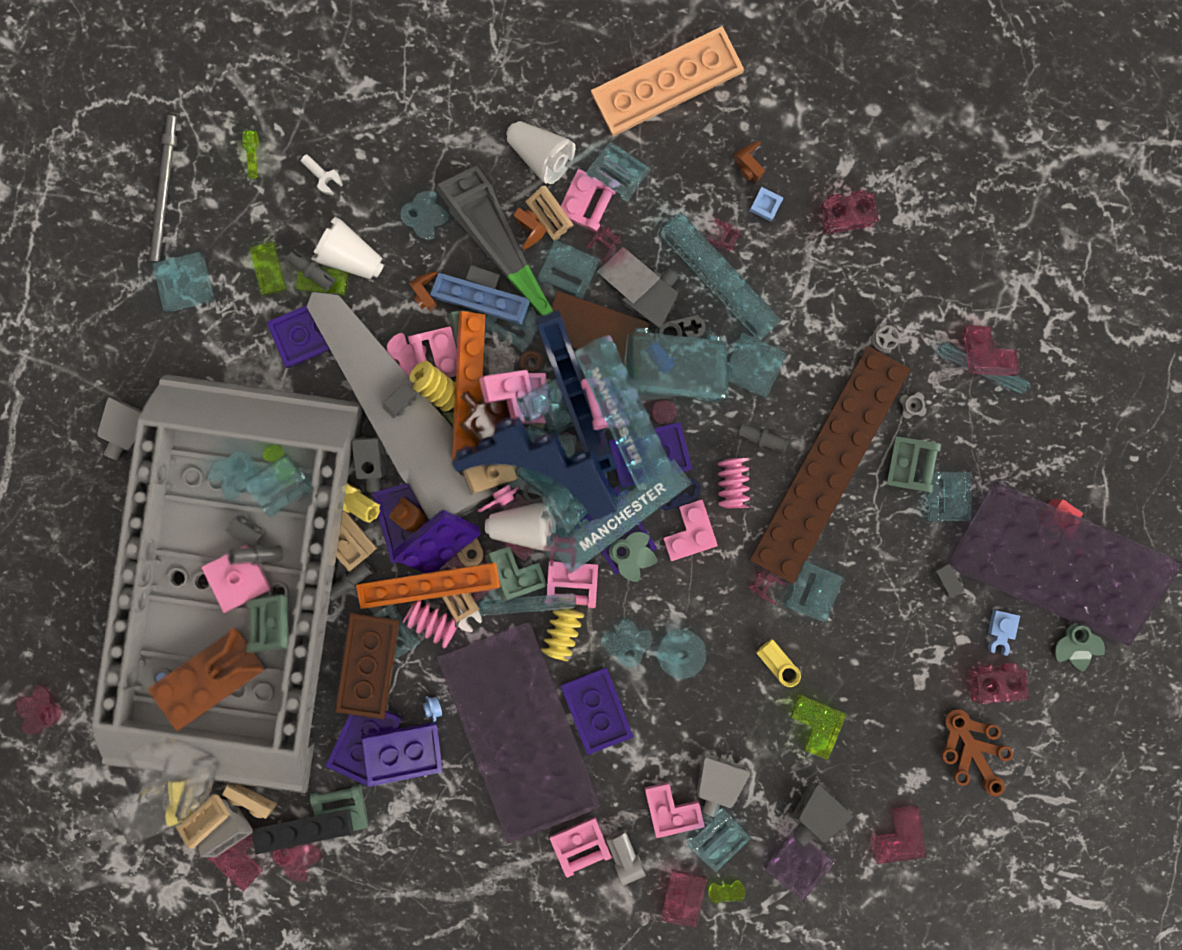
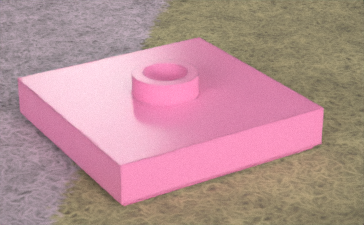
(235, 583)

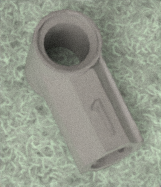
(627, 862)

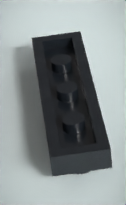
(302, 831)

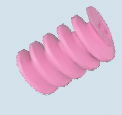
(733, 483)
(431, 623)

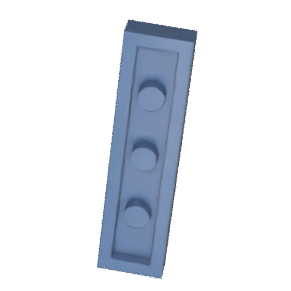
(480, 298)

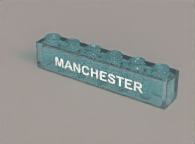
(720, 276)
(624, 412)
(631, 509)

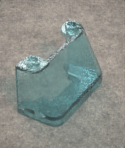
(677, 365)

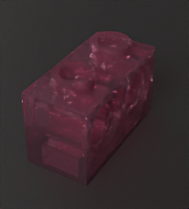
(851, 218)
(998, 689)

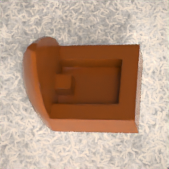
(748, 165)
(529, 221)
(423, 298)
(408, 516)

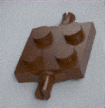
(482, 417)

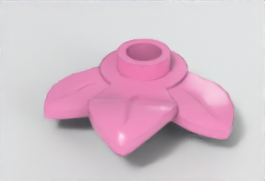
(402, 352)
(501, 498)

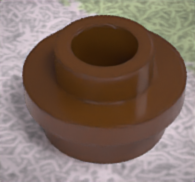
(528, 355)

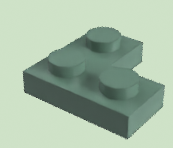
(514, 581)

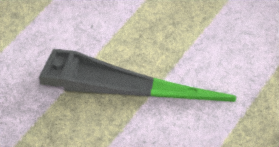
(480, 214)

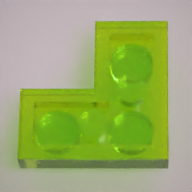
(825, 724)

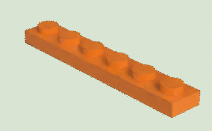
(468, 371)
(428, 585)

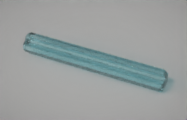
(960, 357)
(528, 604)

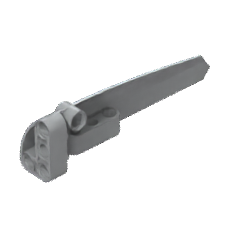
(416, 440)

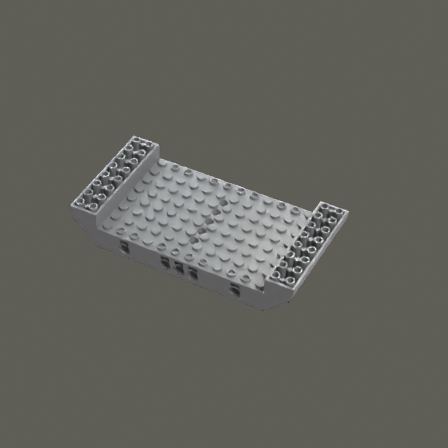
(179, 524)

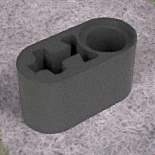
(685, 323)

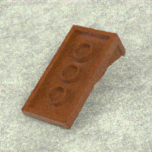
(206, 679)

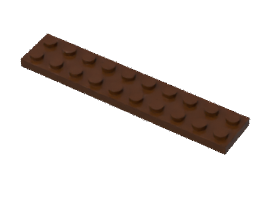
(829, 464)

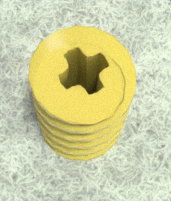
(433, 385)
(562, 633)

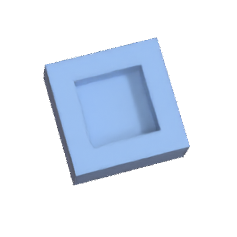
(766, 204)

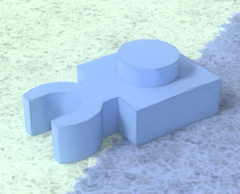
(1003, 626)

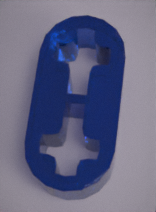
(680, 500)

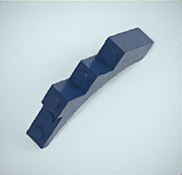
(569, 380)
(545, 455)

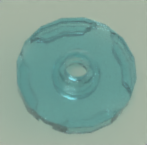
(675, 642)

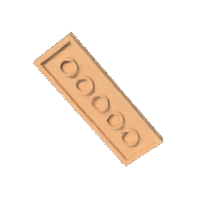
(667, 81)

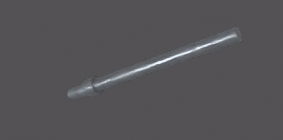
(169, 142)

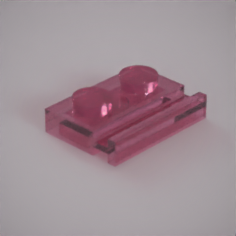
(683, 898)

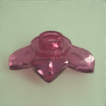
(37, 711)
(298, 860)

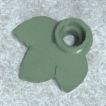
(636, 555)
(1081, 649)

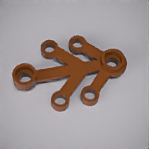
(972, 749)

